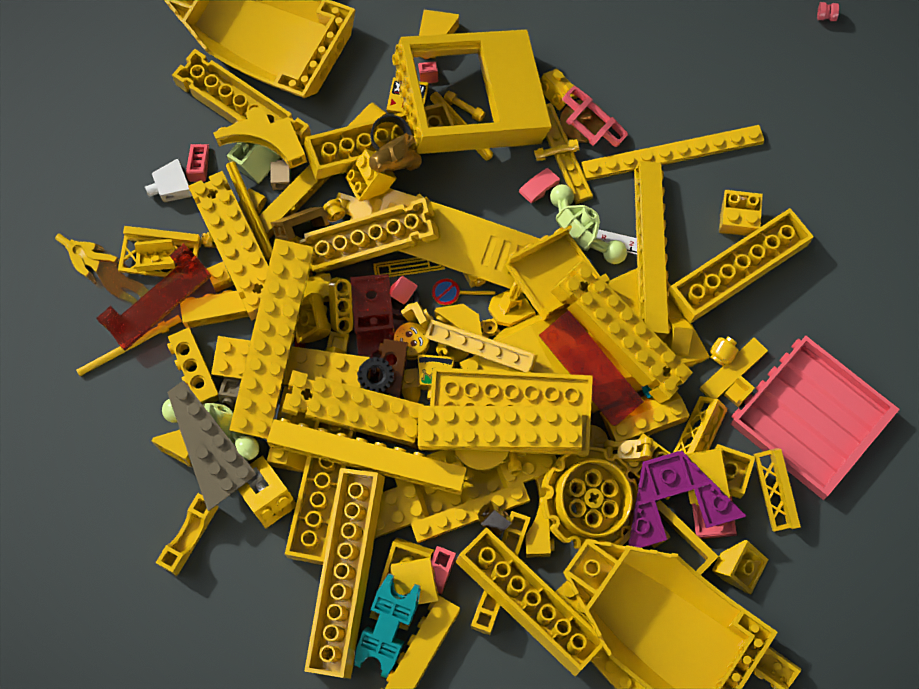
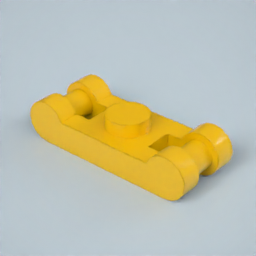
(629, 450)

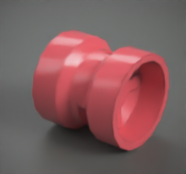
(828, 11)

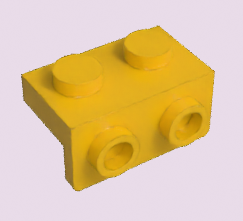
(555, 86)
(154, 255)
(415, 313)
(776, 669)

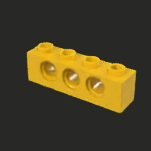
(185, 340)

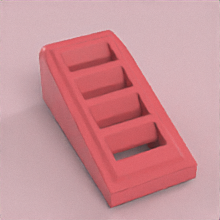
(193, 173)

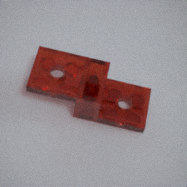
(372, 316)

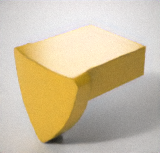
(338, 342)

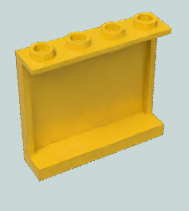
(543, 266)

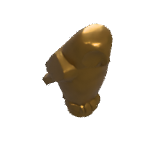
(396, 155)

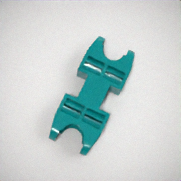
(381, 640)

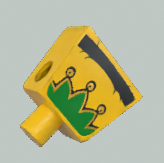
(426, 365)

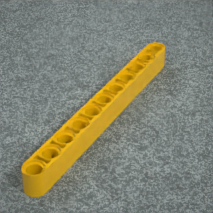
(305, 184)

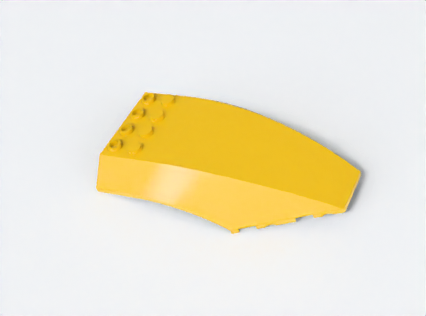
(271, 40)
(665, 619)

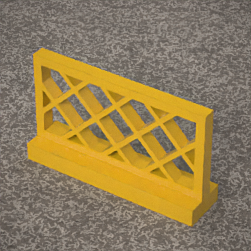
(144, 234)

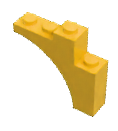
(257, 129)

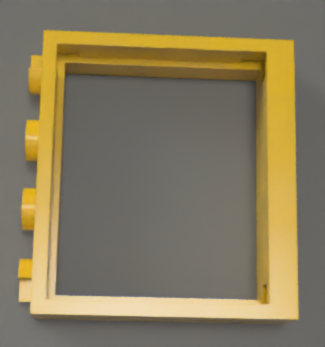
(686, 533)

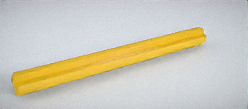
(250, 209)

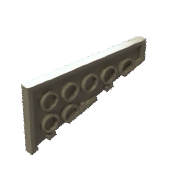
(212, 454)

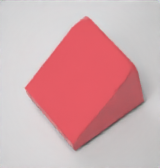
(428, 72)
(402, 289)

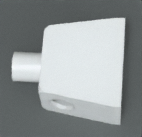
(169, 183)

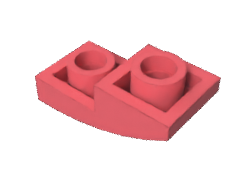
(538, 185)

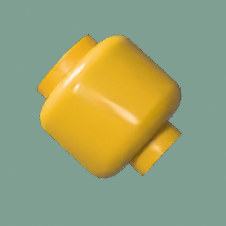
(724, 351)

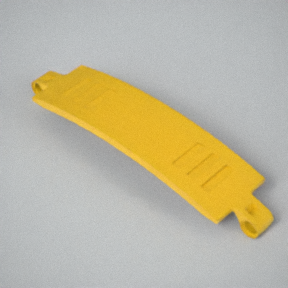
(465, 240)

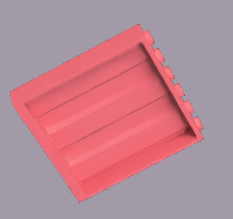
(815, 415)

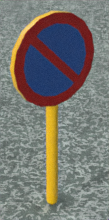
(447, 292)

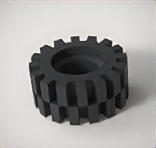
(375, 363)

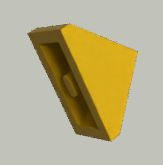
(679, 336)

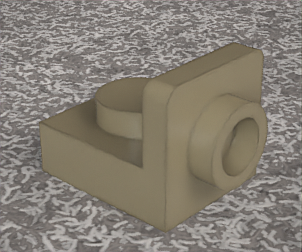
(229, 392)

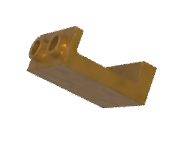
(283, 227)

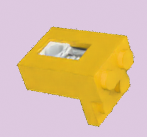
(270, 501)

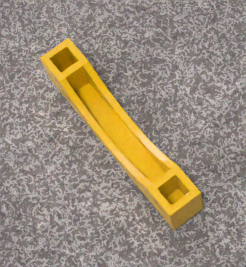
(538, 536)
(488, 607)

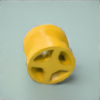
(334, 210)

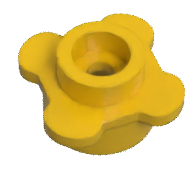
(485, 324)

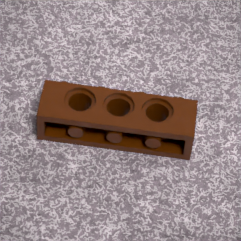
(399, 349)

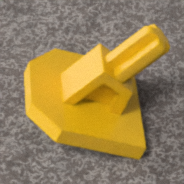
(510, 307)

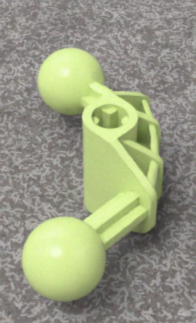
(584, 225)
(246, 445)

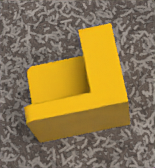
(739, 391)

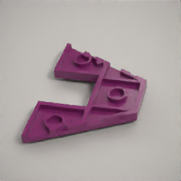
(668, 477)

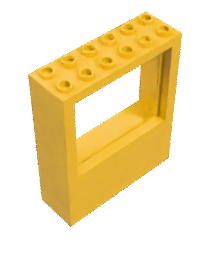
(510, 84)

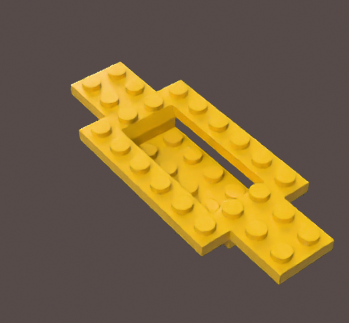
(438, 511)

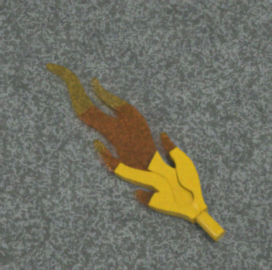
(83, 255)

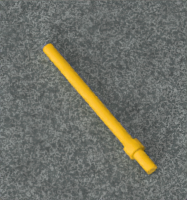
(162, 328)

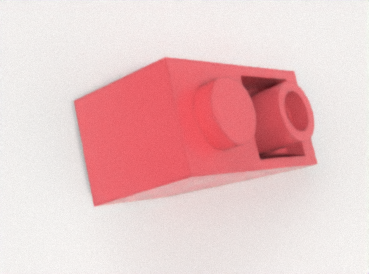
(442, 565)

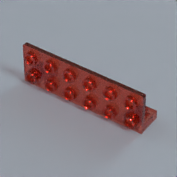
(158, 301)
(583, 357)

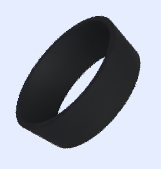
(393, 119)

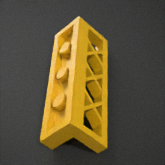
(706, 431)
(784, 489)

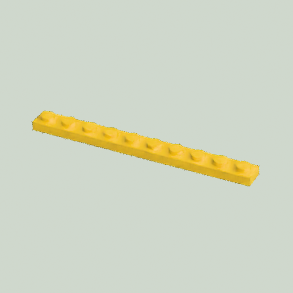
(673, 152)

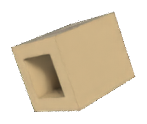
(280, 175)

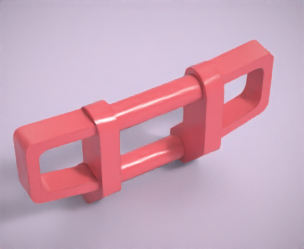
(587, 102)

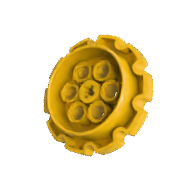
(560, 497)

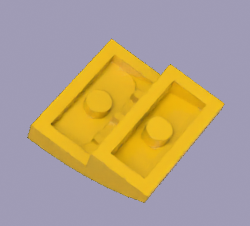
(419, 573)

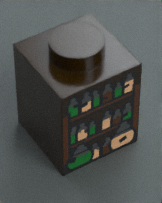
(494, 518)

